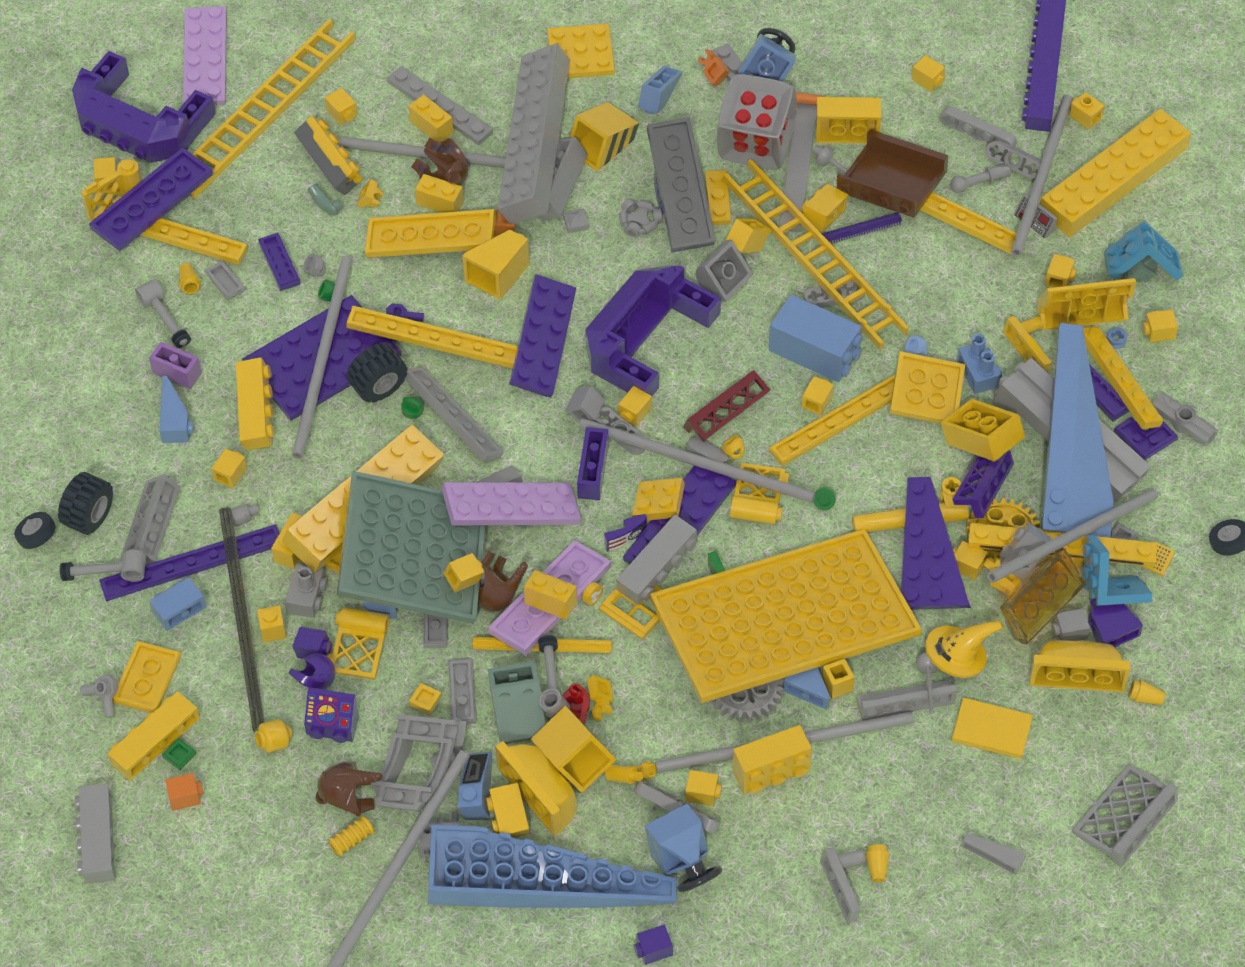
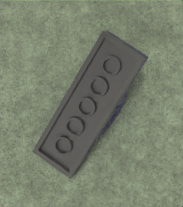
(680, 184)

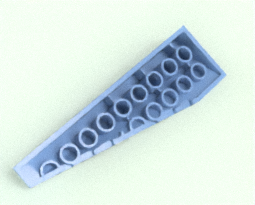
(1076, 459)
(500, 871)

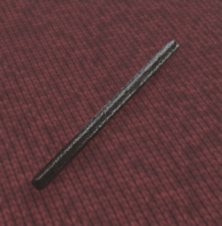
(241, 617)

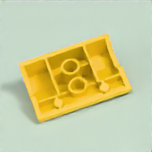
(1085, 303)

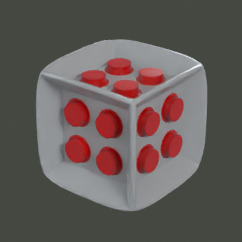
(756, 121)

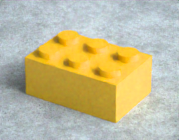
(847, 119)
(983, 429)
(772, 760)

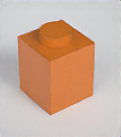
(184, 791)

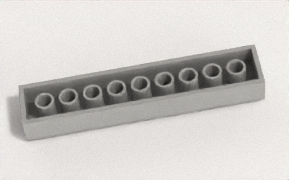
(534, 134)

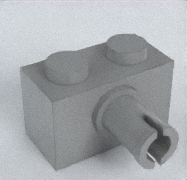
(1024, 541)
(305, 591)

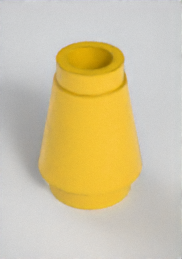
(188, 279)
(1146, 693)
(877, 860)

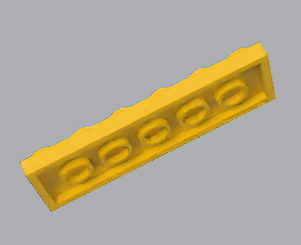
(429, 233)

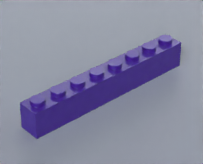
(1045, 64)

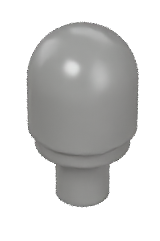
(242, 514)

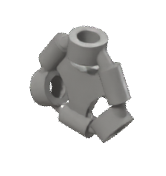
(633, 221)

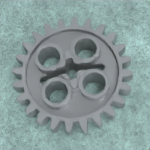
(746, 709)

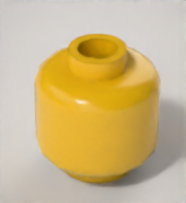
(273, 736)

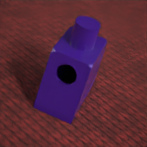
(1113, 624)

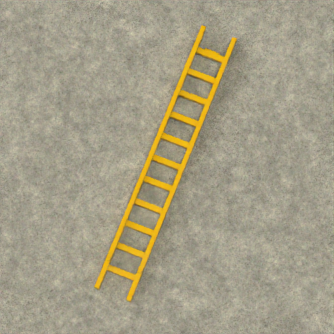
(274, 113)
(825, 246)

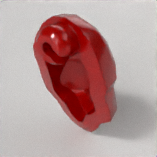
(578, 701)

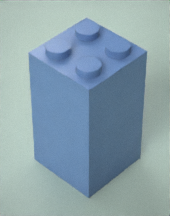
(815, 338)

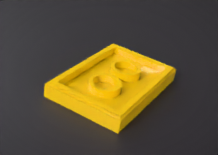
(147, 677)
(992, 728)

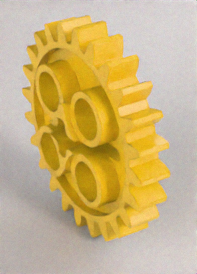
(1007, 516)

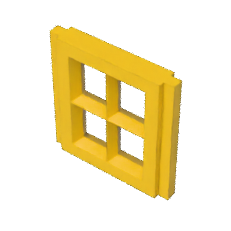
(625, 619)

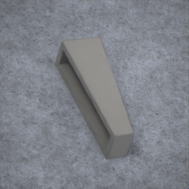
(998, 854)

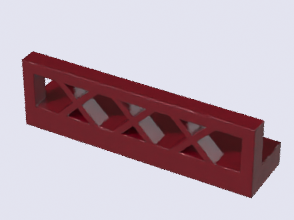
(721, 403)

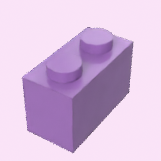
(175, 364)

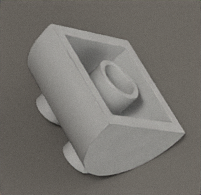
(723, 271)

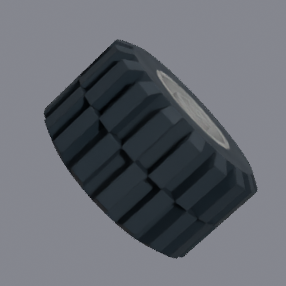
(377, 372)
(85, 503)

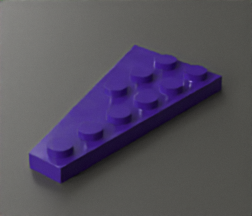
(929, 562)

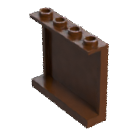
(894, 174)

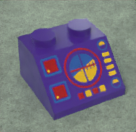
(331, 715)

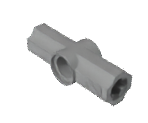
(1178, 413)

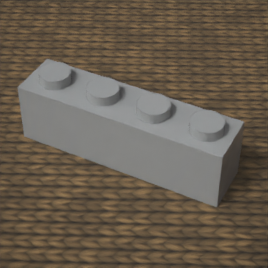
(568, 164)
(657, 560)
(96, 833)

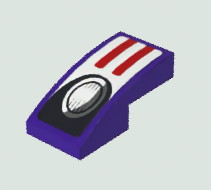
(631, 530)

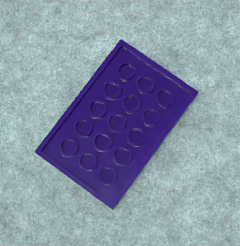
(295, 353)

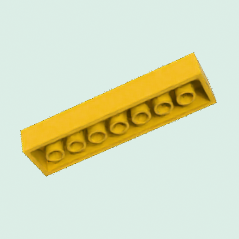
(1116, 172)
(320, 532)

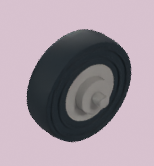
(34, 530)
(1228, 537)

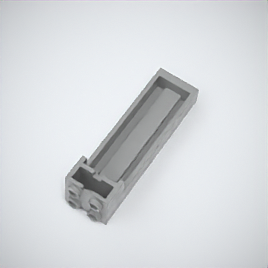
(1031, 396)

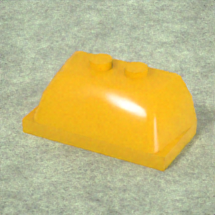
(1080, 666)
(539, 784)

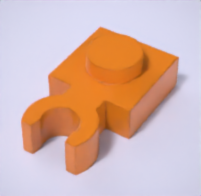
(715, 68)

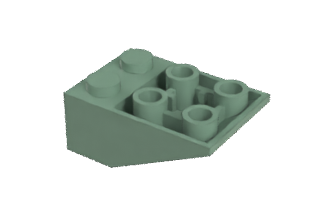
(516, 701)

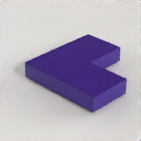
(1142, 442)

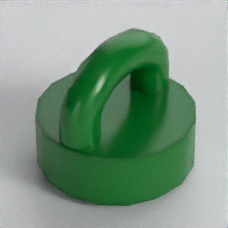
(326, 290)
(412, 407)
(824, 498)

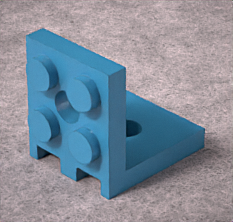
(1137, 245)
(1109, 590)

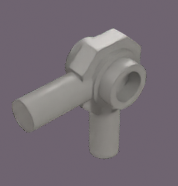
(105, 688)

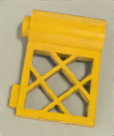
(125, 179)
(756, 506)
(363, 625)

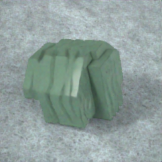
(1142, 270)

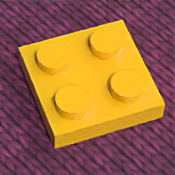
(659, 498)

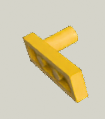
(1019, 337)

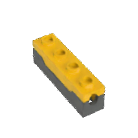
(329, 155)

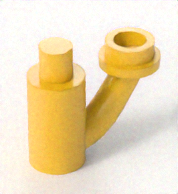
(630, 774)

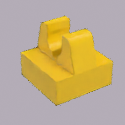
(368, 195)

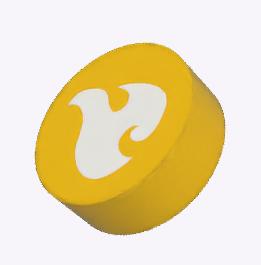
(592, 593)

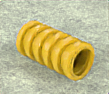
(351, 836)

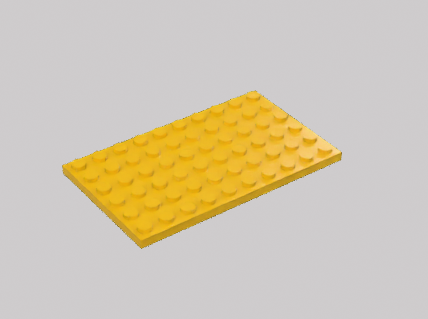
(784, 615)

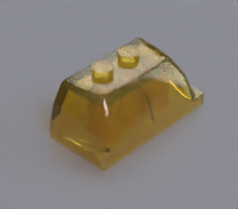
(1041, 596)

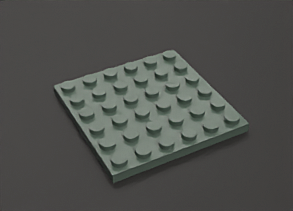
(400, 547)

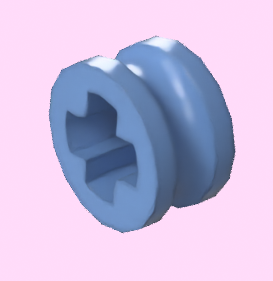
(1117, 332)

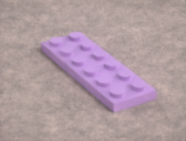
(205, 52)
(510, 503)
(522, 624)

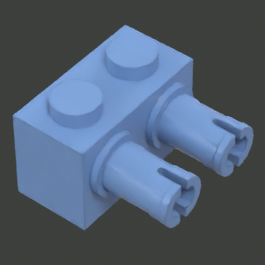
(979, 365)

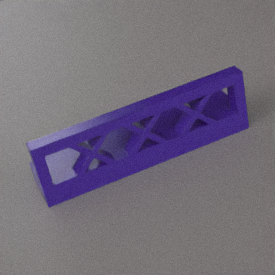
(989, 485)

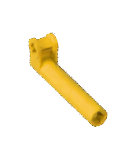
(896, 518)

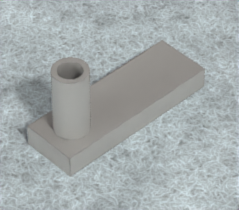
(834, 870)

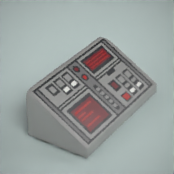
(1043, 222)

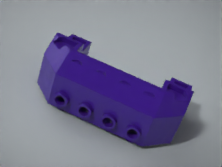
(129, 127)
(634, 315)

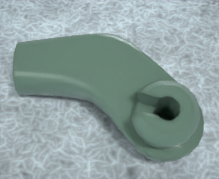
(323, 201)

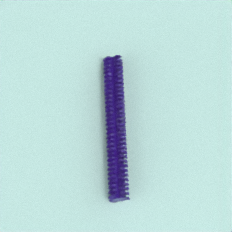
(863, 227)

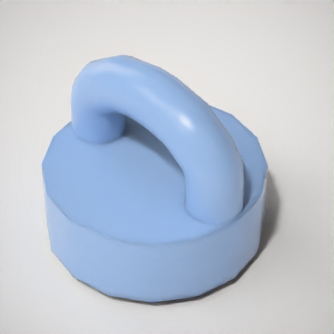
(916, 345)

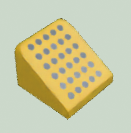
(1163, 559)

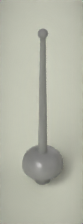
(825, 156)
(926, 667)

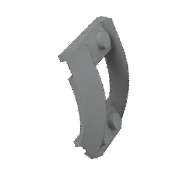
(417, 729)

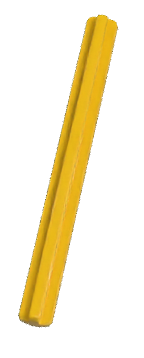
(564, 645)

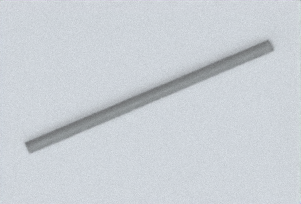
(415, 151)
(1041, 176)
(321, 359)
(703, 462)
(1071, 536)
(812, 736)
(399, 860)

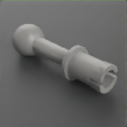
(959, 183)

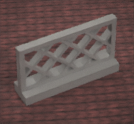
(1141, 827)

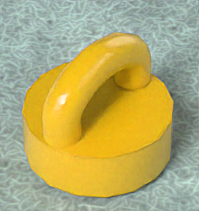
(732, 445)

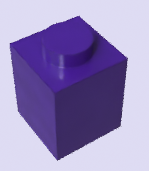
(311, 641)
(653, 945)

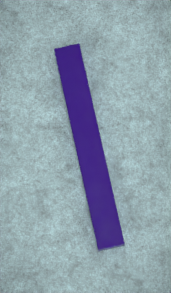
(189, 563)

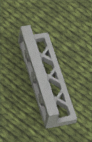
(152, 516)
(905, 700)

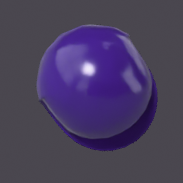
(318, 672)

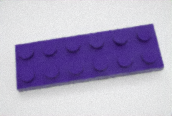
(150, 199)
(542, 336)
(701, 498)

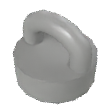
(314, 265)

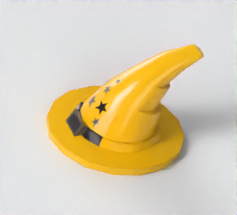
(960, 649)

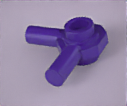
(400, 311)

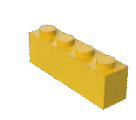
(254, 404)
(153, 735)

